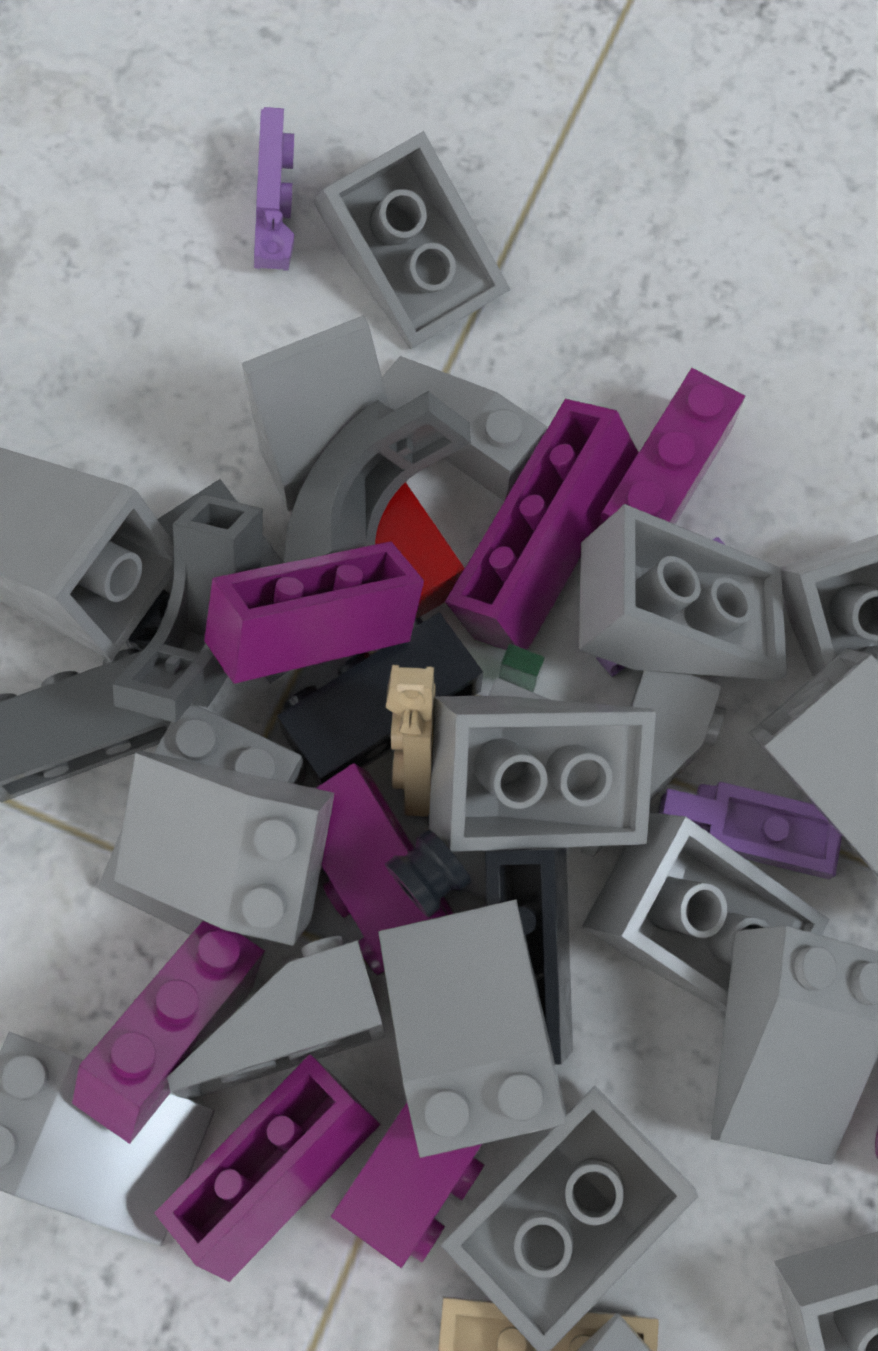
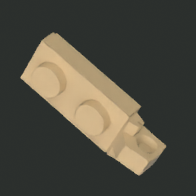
(412, 703)

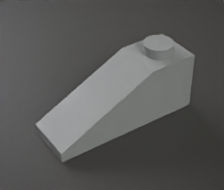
(499, 430)
(683, 723)

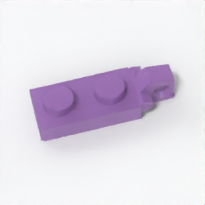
(274, 198)
(761, 826)

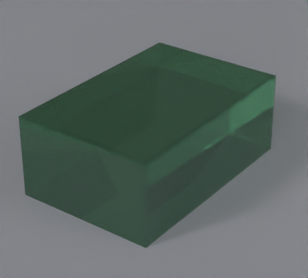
(521, 667)

